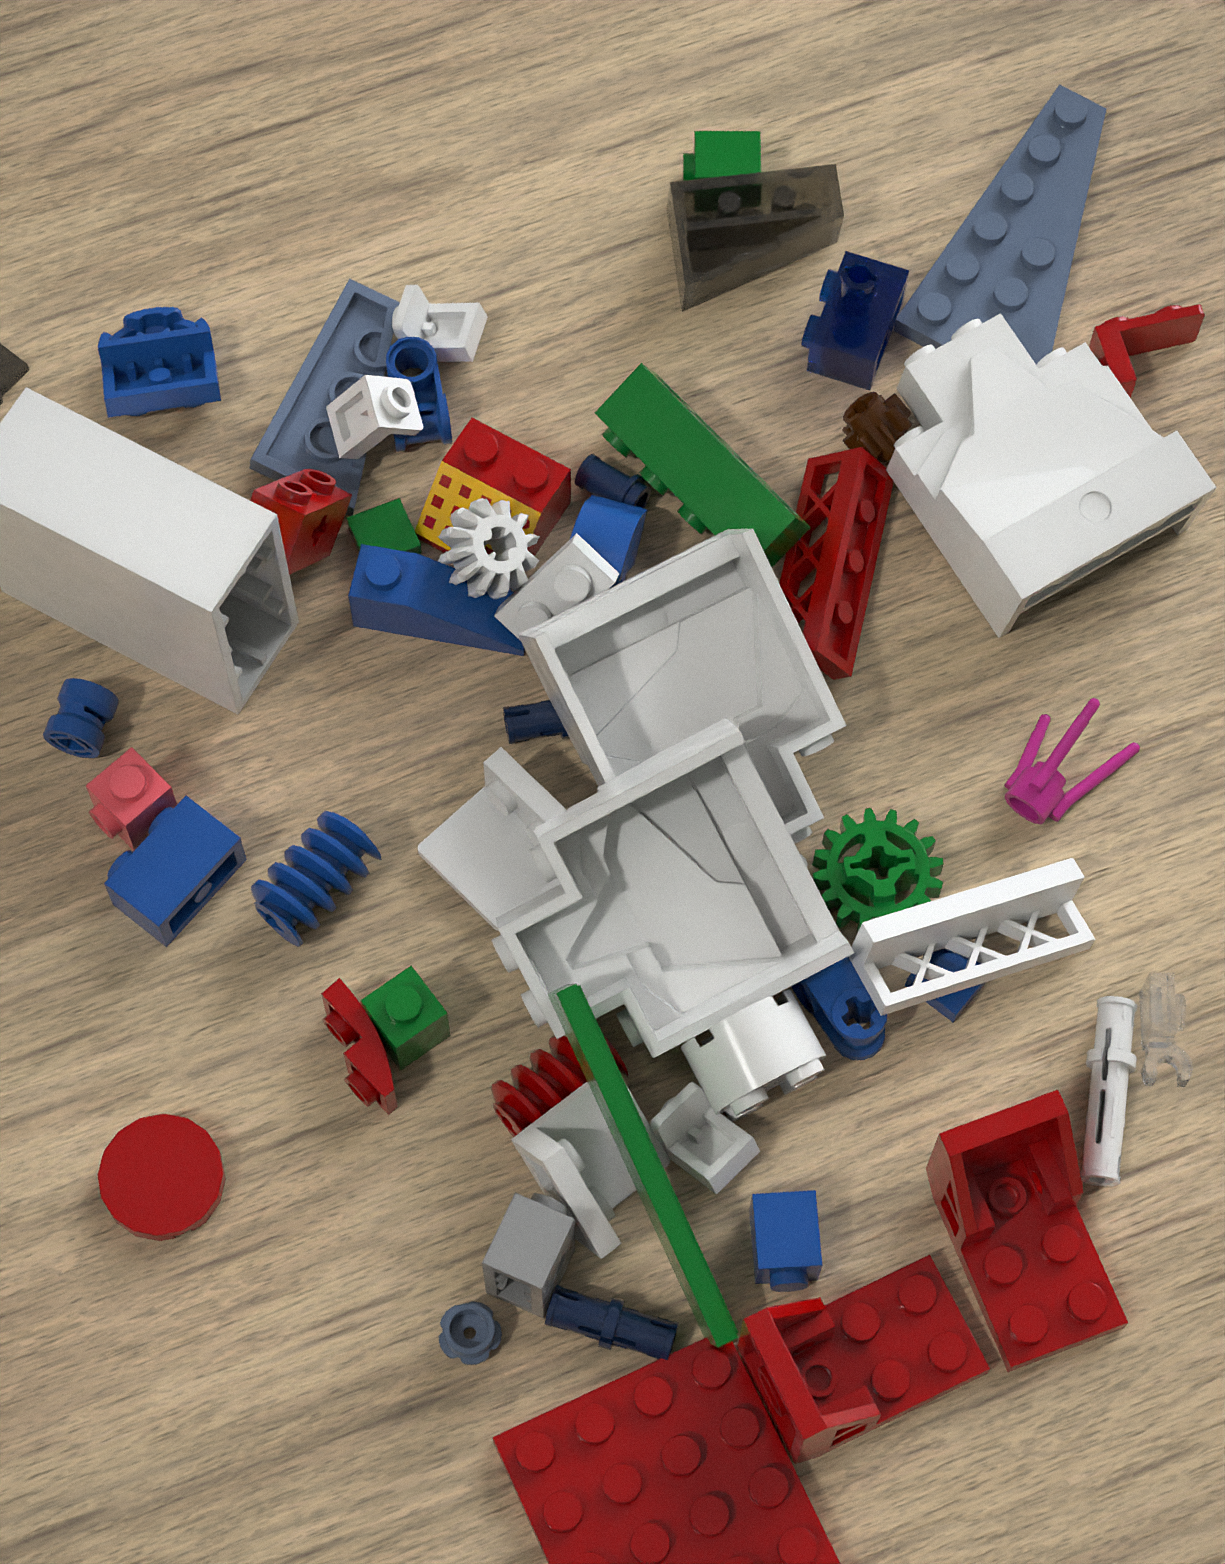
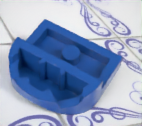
(158, 363)

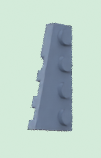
(346, 349)

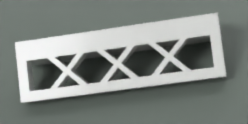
(966, 916)

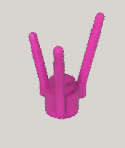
(1038, 790)

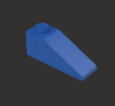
(414, 598)

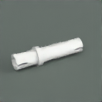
(1110, 1066)

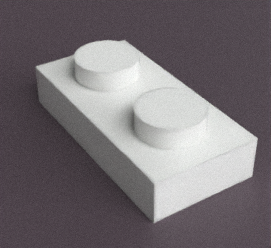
(560, 583)

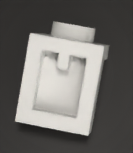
(372, 412)

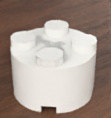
(755, 1053)

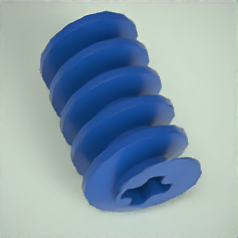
(312, 874)

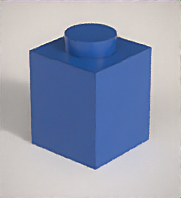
(785, 1239)

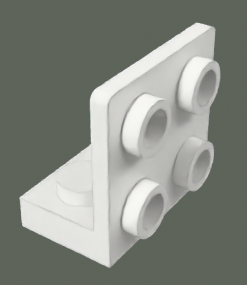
(489, 840)
(581, 1165)

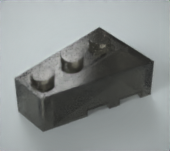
(749, 226)

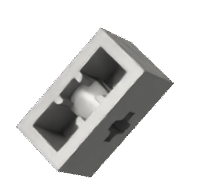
(530, 1252)

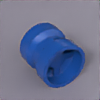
(81, 718)

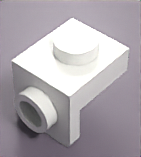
(448, 327)
(701, 1141)

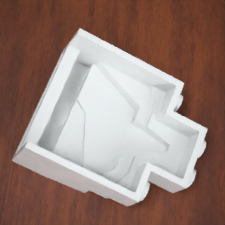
(1033, 467)
(682, 651)
(671, 898)

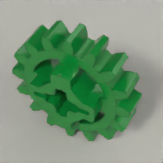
(880, 850)

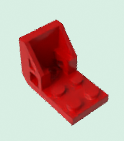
(1014, 1221)
(859, 1358)

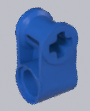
(427, 388)
(836, 997)

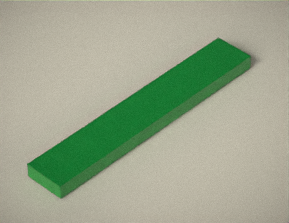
(643, 1164)

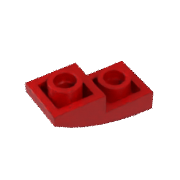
(366, 1059)

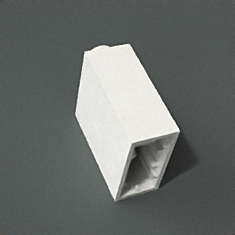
(140, 552)

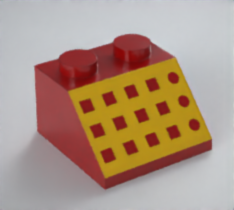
(496, 469)

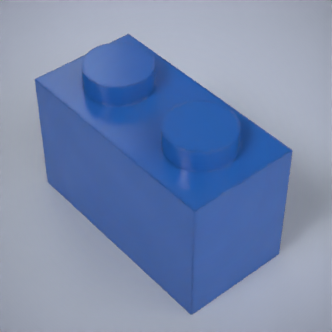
(174, 870)

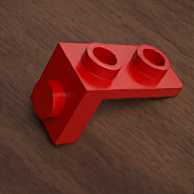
(1125, 337)

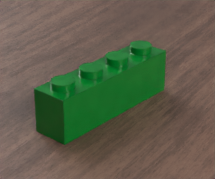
(695, 464)

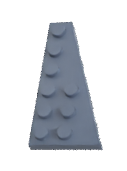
(1017, 238)

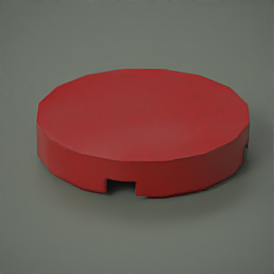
(161, 1177)

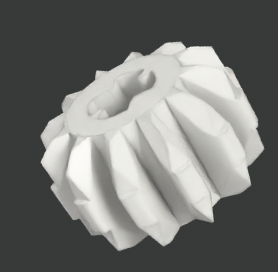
(479, 527)

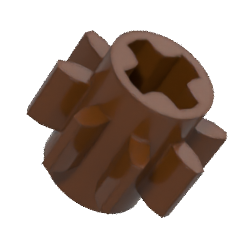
(876, 424)

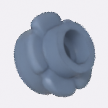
(464, 1316)

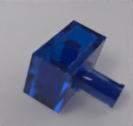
(856, 319)

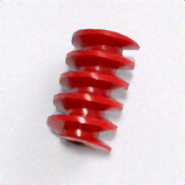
(544, 1087)

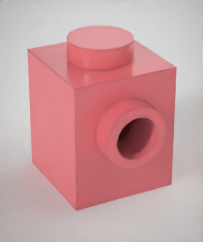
(128, 798)

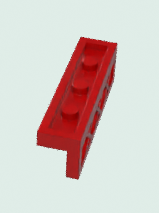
(842, 555)

